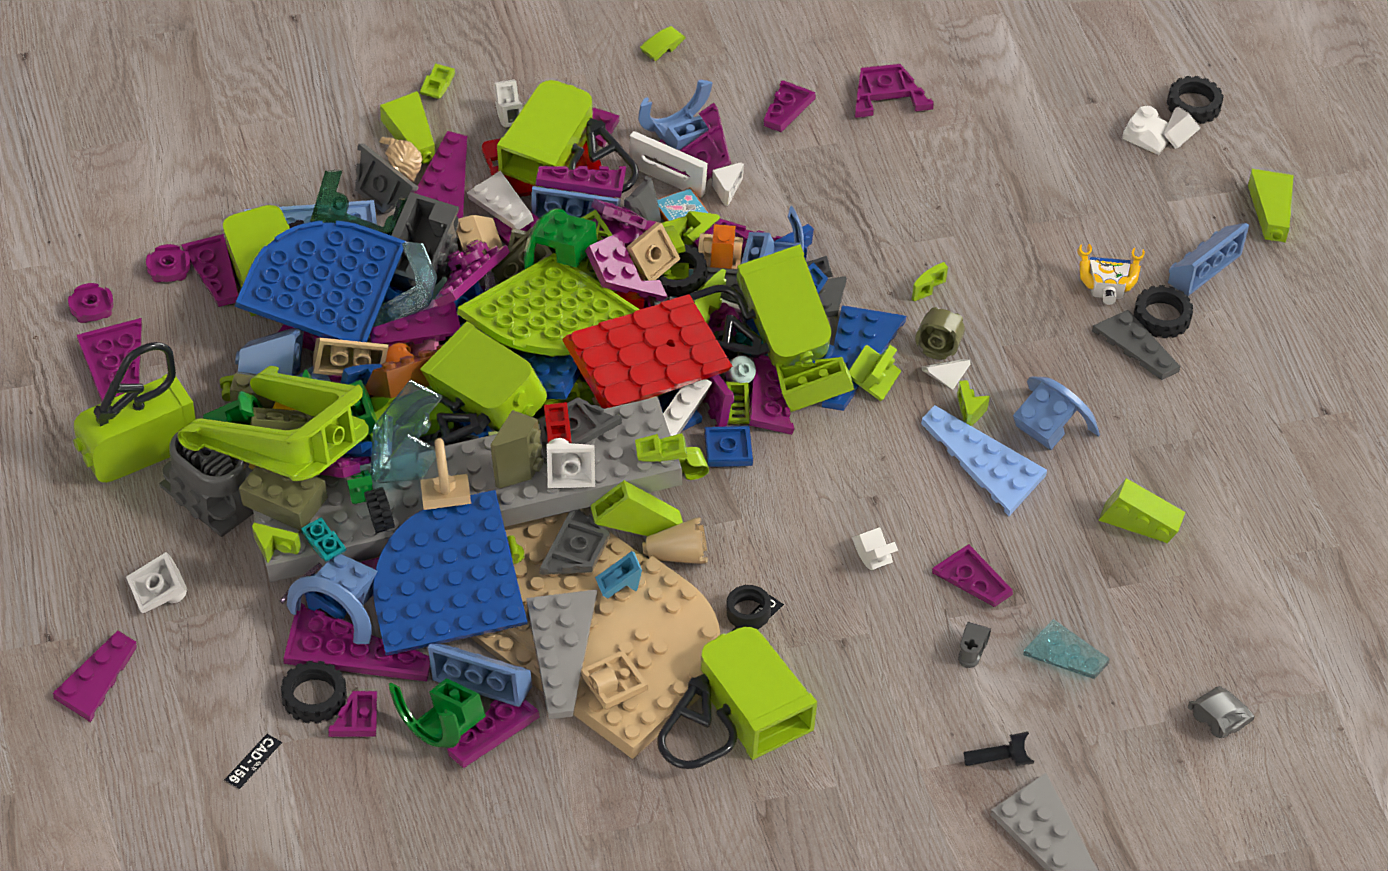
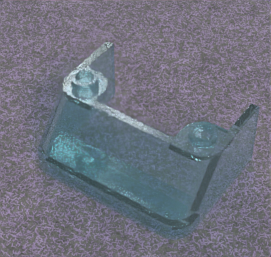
(417, 297)
(396, 443)

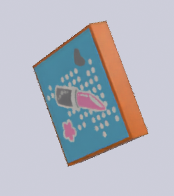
(679, 204)

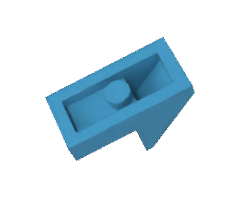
(621, 574)

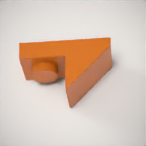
(722, 246)

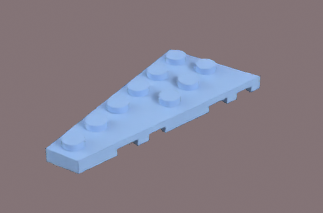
(991, 464)

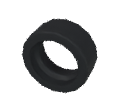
(748, 593)

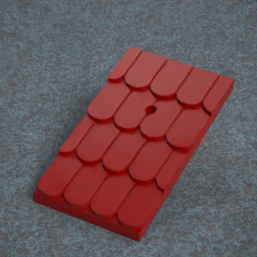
(647, 352)

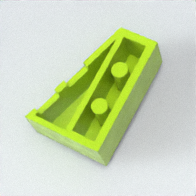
(813, 382)
(1142, 512)

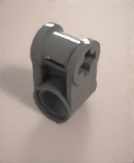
(973, 644)

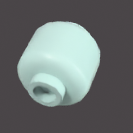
(742, 370)

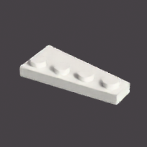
(501, 201)

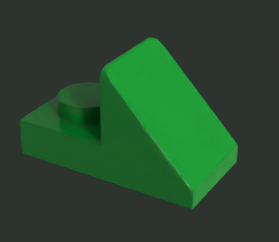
(358, 484)

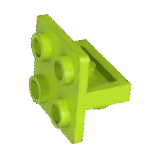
(875, 371)

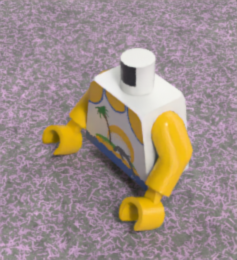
(1108, 276)

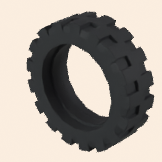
(1199, 86)
(689, 284)
(1168, 296)
(307, 672)

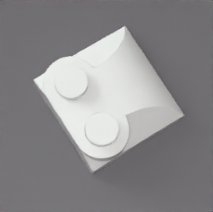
(1147, 130)
(570, 464)
(157, 583)

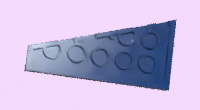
(856, 330)

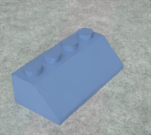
(571, 202)
(1208, 258)
(479, 673)

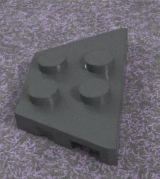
(380, 180)
(832, 295)
(585, 421)
(576, 546)

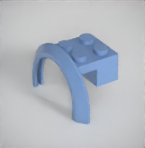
(680, 127)
(761, 244)
(1049, 410)
(348, 584)

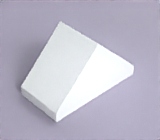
(1180, 127)
(727, 180)

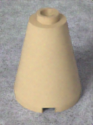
(678, 544)

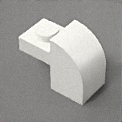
(507, 102)
(873, 549)

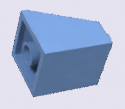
(278, 350)

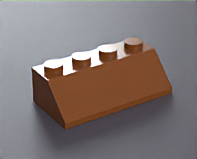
(393, 376)

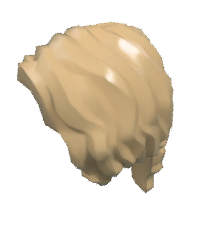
(403, 157)

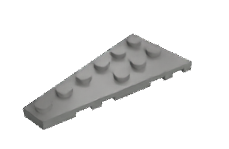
(560, 640)
(1044, 827)

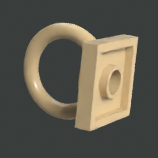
(653, 252)
(445, 489)

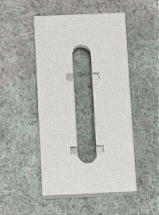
(697, 170)

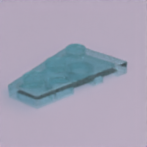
(1066, 650)

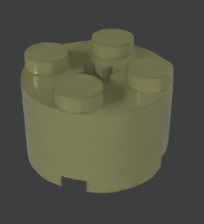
(940, 333)

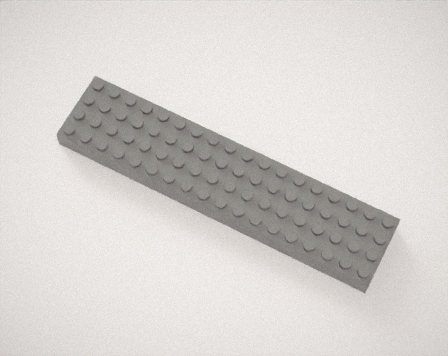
(518, 503)

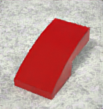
(557, 421)

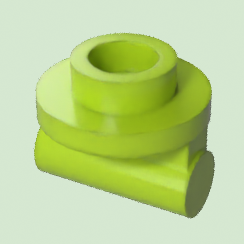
(516, 550)

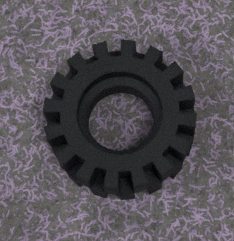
(379, 510)

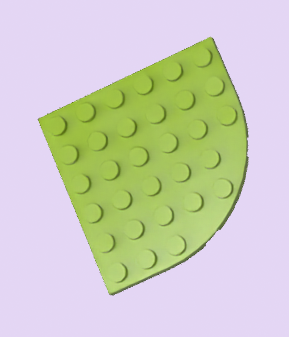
(543, 307)

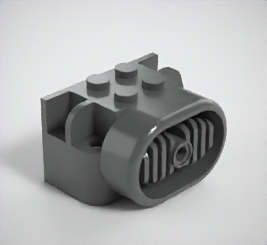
(435, 227)
(207, 485)

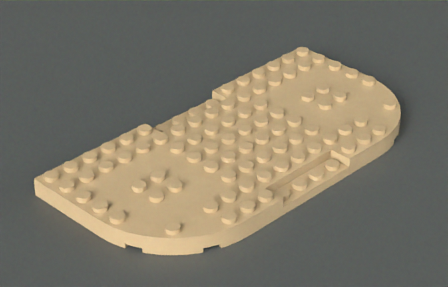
(656, 627)

